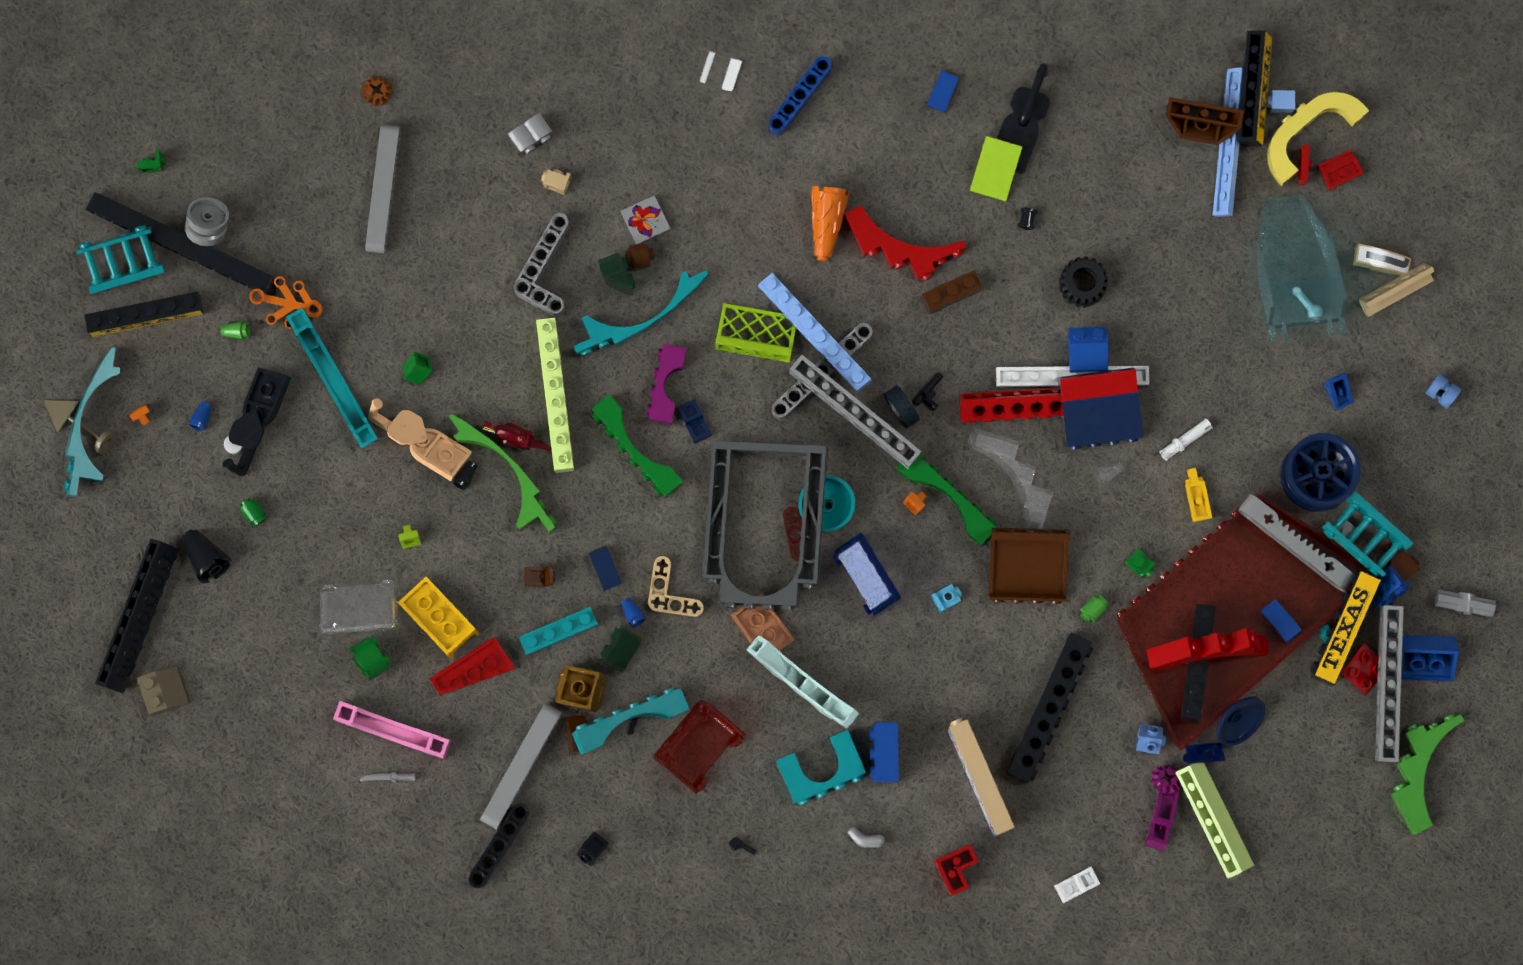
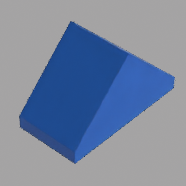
(1339, 391)

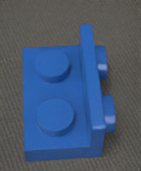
(1390, 588)

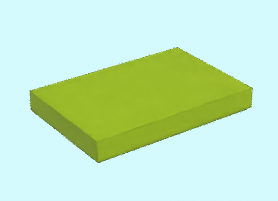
(996, 168)

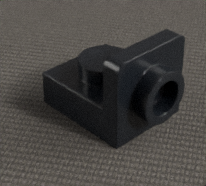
(592, 848)

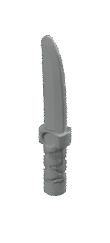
(393, 776)

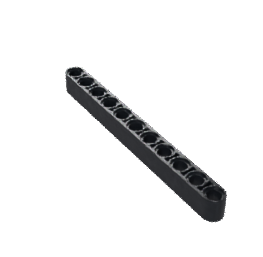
(180, 243)

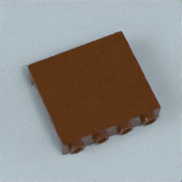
(1028, 565)

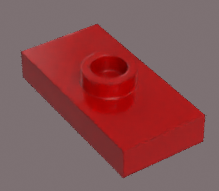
(1304, 164)

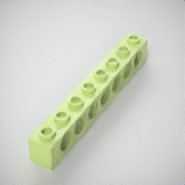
(555, 395)

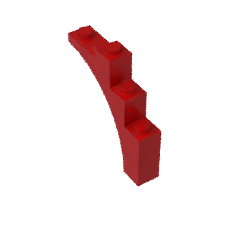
(921, 259)
(1215, 645)

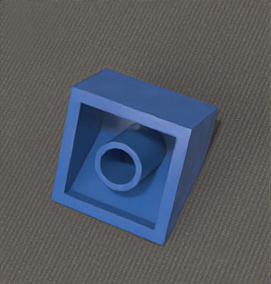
(1087, 349)

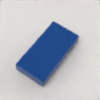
(943, 91)

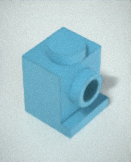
(940, 601)

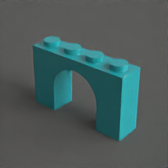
(802, 788)

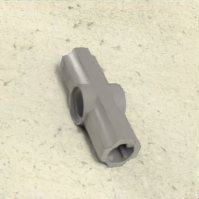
(1465, 603)

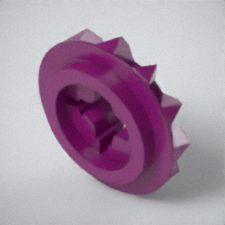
(1163, 785)

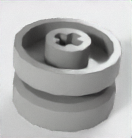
(206, 221)

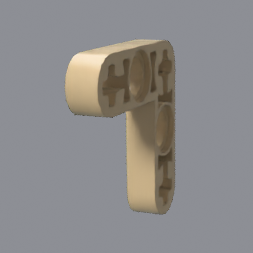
(662, 593)

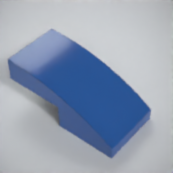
(1281, 621)

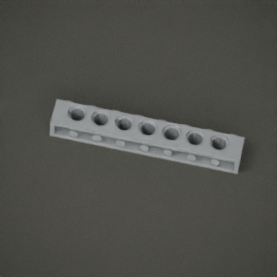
(855, 412)
(1389, 683)

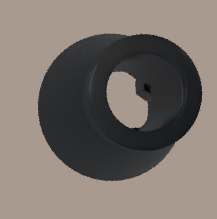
(465, 475)

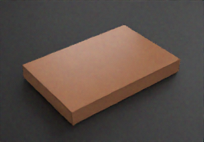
(762, 623)

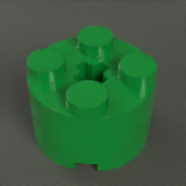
(369, 658)

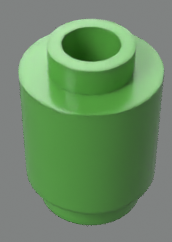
(1094, 608)

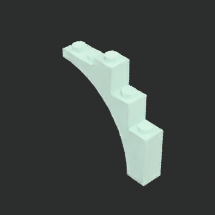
(801, 682)

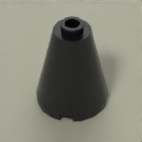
(205, 556)

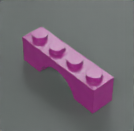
(671, 360)

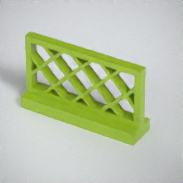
(751, 347)

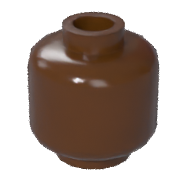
(639, 255)

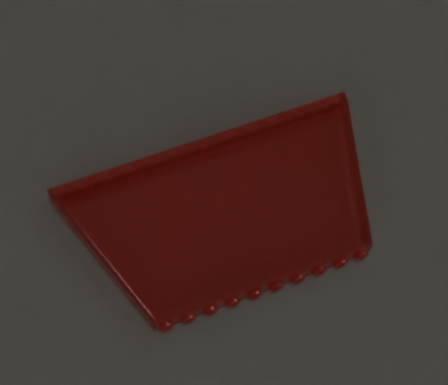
(1240, 575)

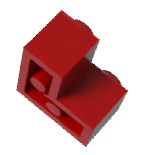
(951, 866)

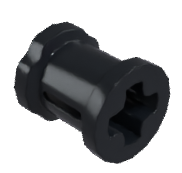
(1027, 218)

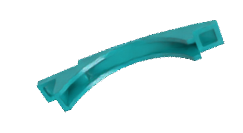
(602, 334)
(332, 378)
(81, 466)

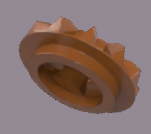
(377, 99)

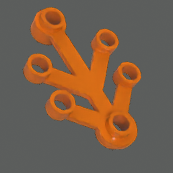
(288, 303)

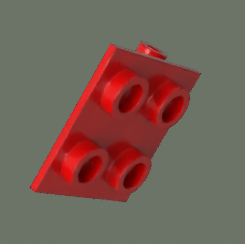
(1362, 669)

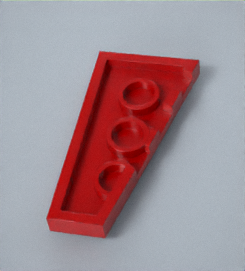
(478, 665)

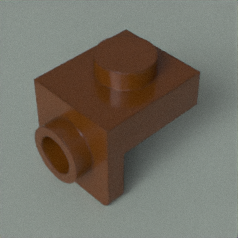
(539, 576)

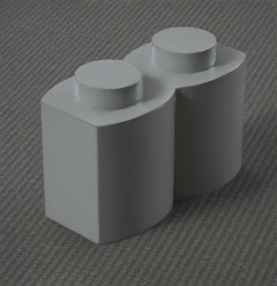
(530, 134)

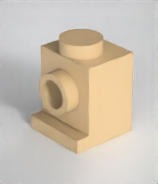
(556, 180)

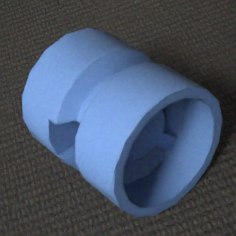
(1448, 396)

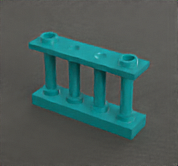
(116, 278)
(1385, 529)

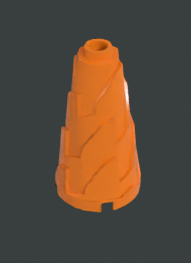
(827, 217)

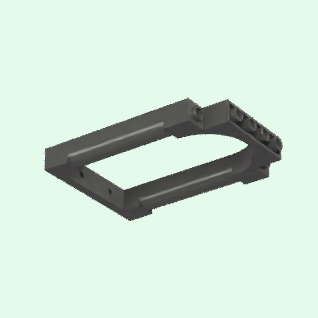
(811, 532)

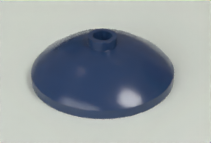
(1240, 721)

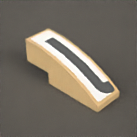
(1381, 260)

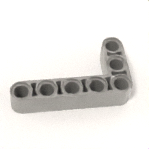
(540, 266)

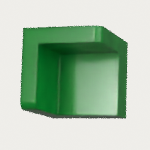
(417, 368)

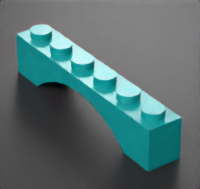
(666, 706)

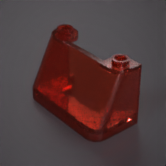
(697, 745)

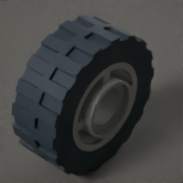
(901, 406)

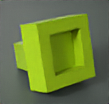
(409, 537)

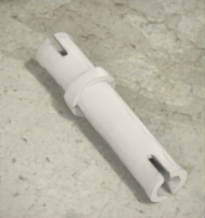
(1190, 436)

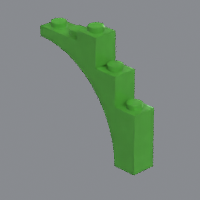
(1411, 798)

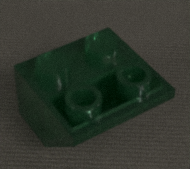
(614, 272)
(621, 648)

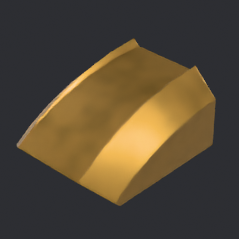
(580, 688)

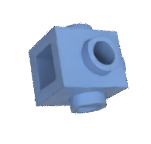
(1150, 739)

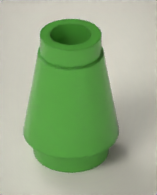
(236, 330)

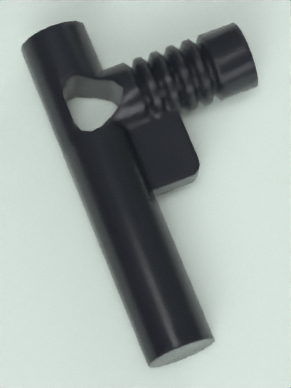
(929, 393)

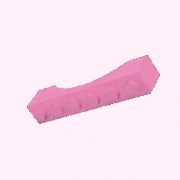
(392, 730)

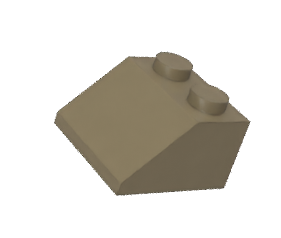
(162, 690)

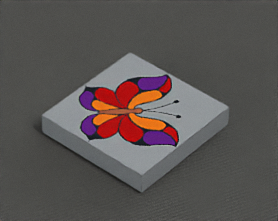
(645, 220)

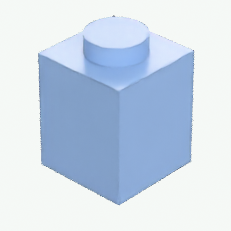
(1281, 101)

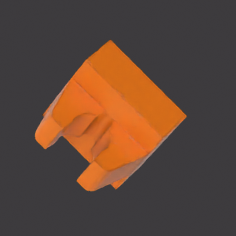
(140, 413)
(915, 503)

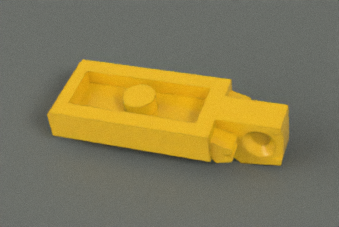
(1197, 497)

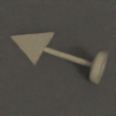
(61, 412)

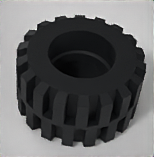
(1083, 297)

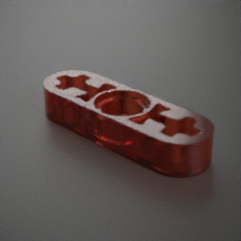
(792, 549)

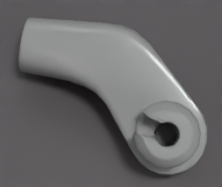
(866, 841)

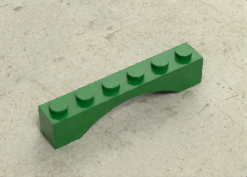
(662, 476)
(976, 524)

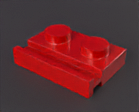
(1340, 170)

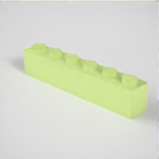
(1215, 819)

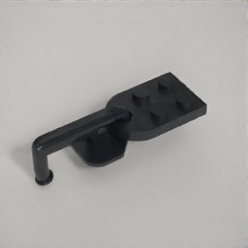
(1027, 108)
(258, 411)

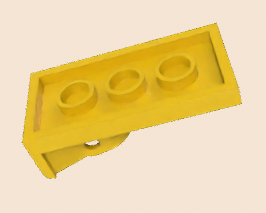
(437, 617)

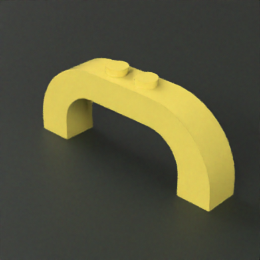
(1336, 102)

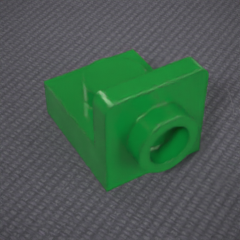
(150, 165)
(1140, 564)

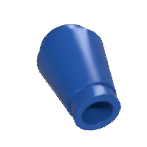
(200, 418)
(633, 613)

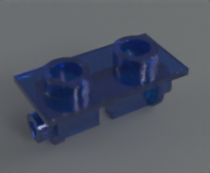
(1204, 753)

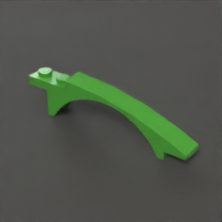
(531, 508)

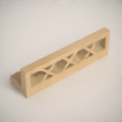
(1396, 289)

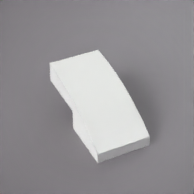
(1077, 884)

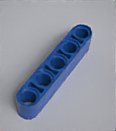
(801, 87)

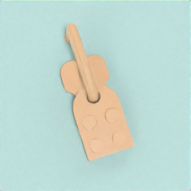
(426, 444)

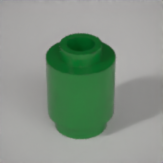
(253, 512)

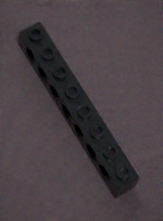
(129, 621)
(1073, 643)

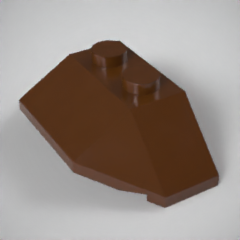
(1203, 121)

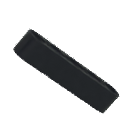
(499, 836)

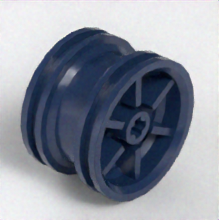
(1317, 499)

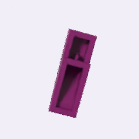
(1162, 820)

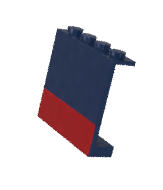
(1101, 408)

